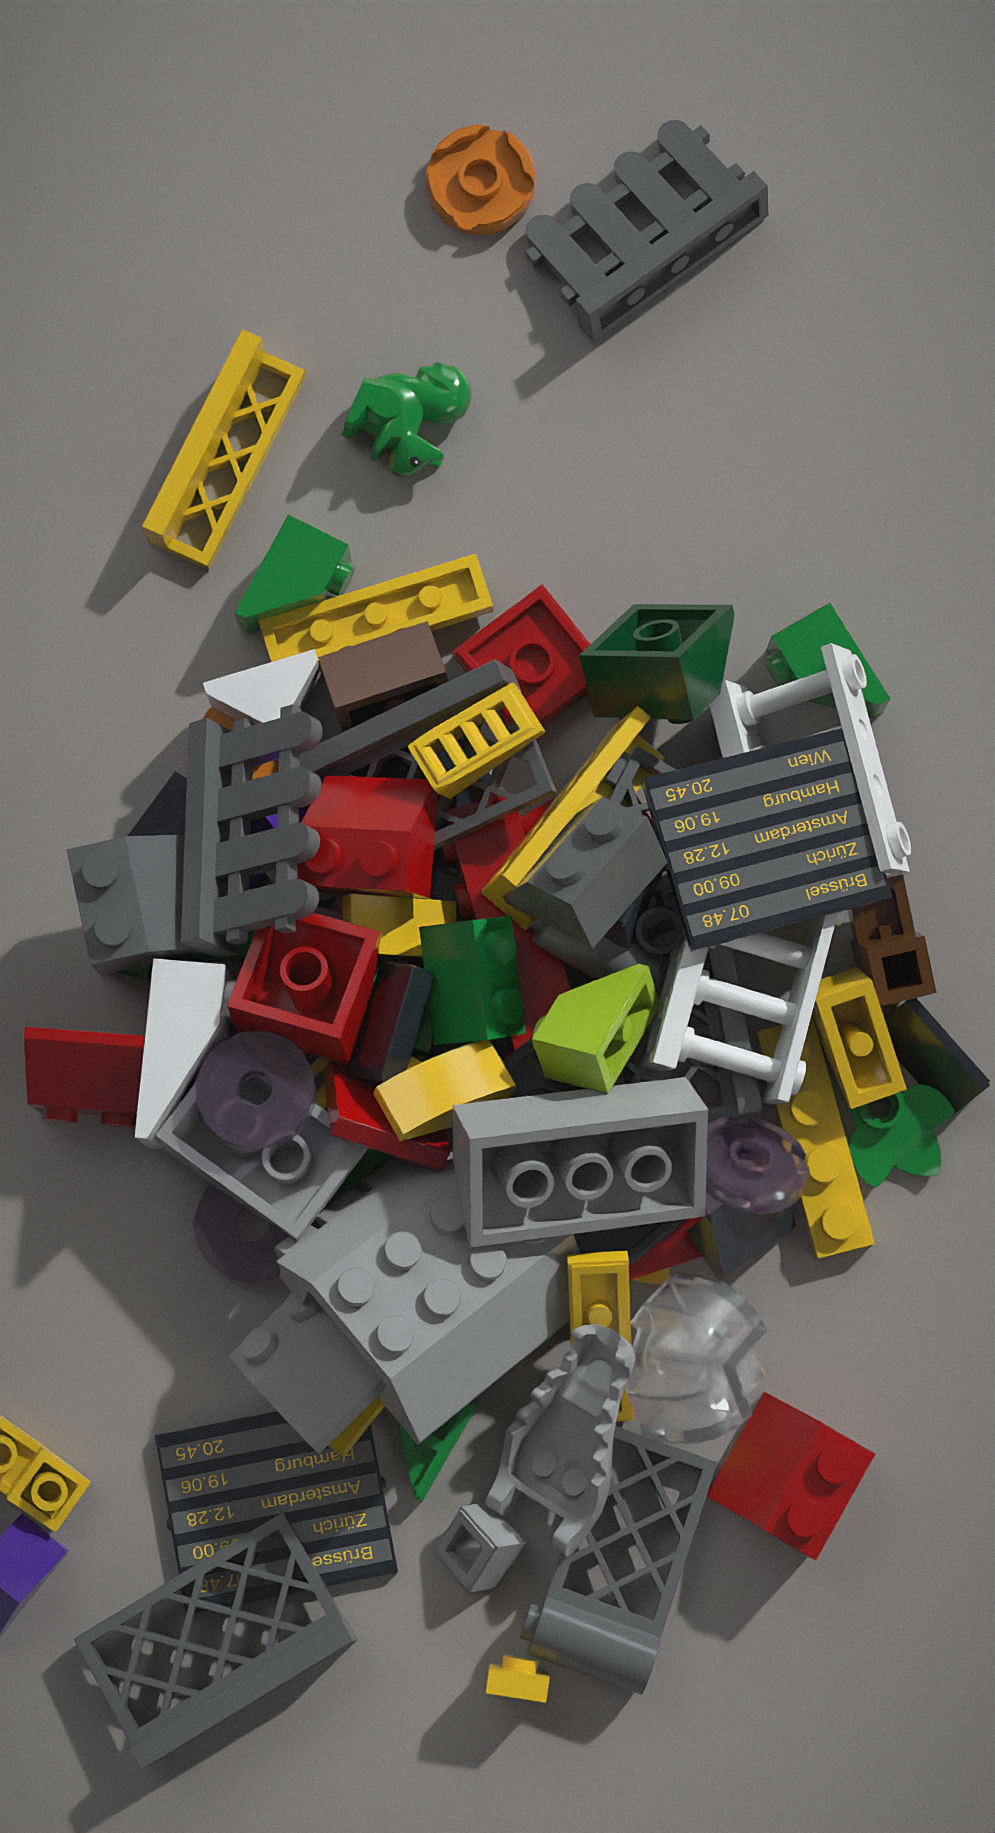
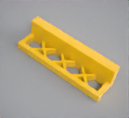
(205, 441)
(579, 792)

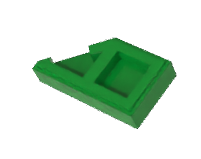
(428, 1457)

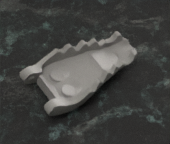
(565, 1436)

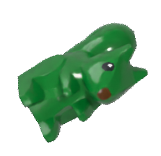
(396, 407)

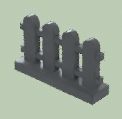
(663, 253)
(218, 835)

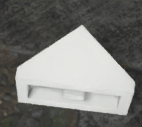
(265, 688)

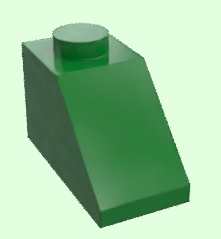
(296, 572)
(798, 654)

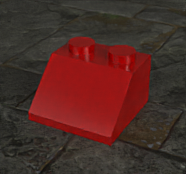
(372, 836)
(308, 984)
(83, 1074)
(790, 1475)

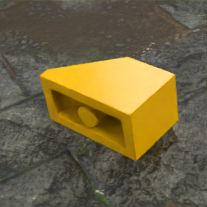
(856, 1038)

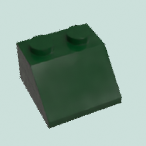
(660, 660)

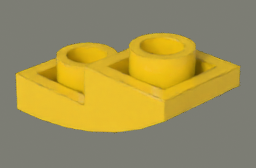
(424, 1095)
(37, 1477)

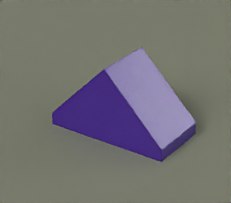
(26, 1562)

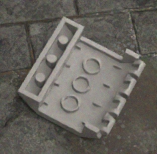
(419, 1299)

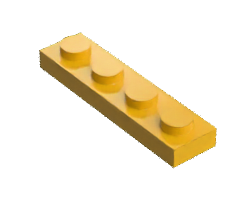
(435, 595)
(832, 1194)

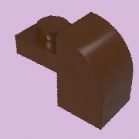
(890, 947)

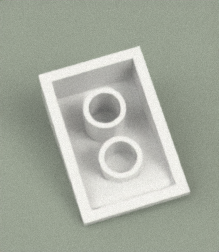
(182, 1027)

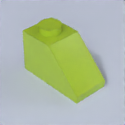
(596, 1028)

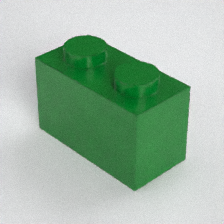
(474, 980)

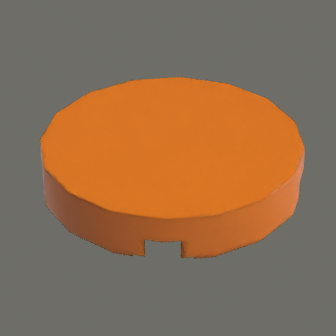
(480, 180)

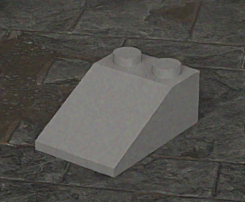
(277, 1183)

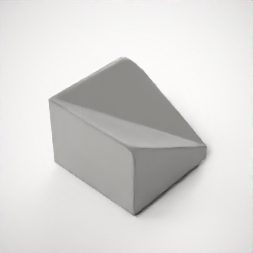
(479, 1547)

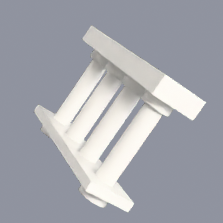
(738, 712)
(689, 984)

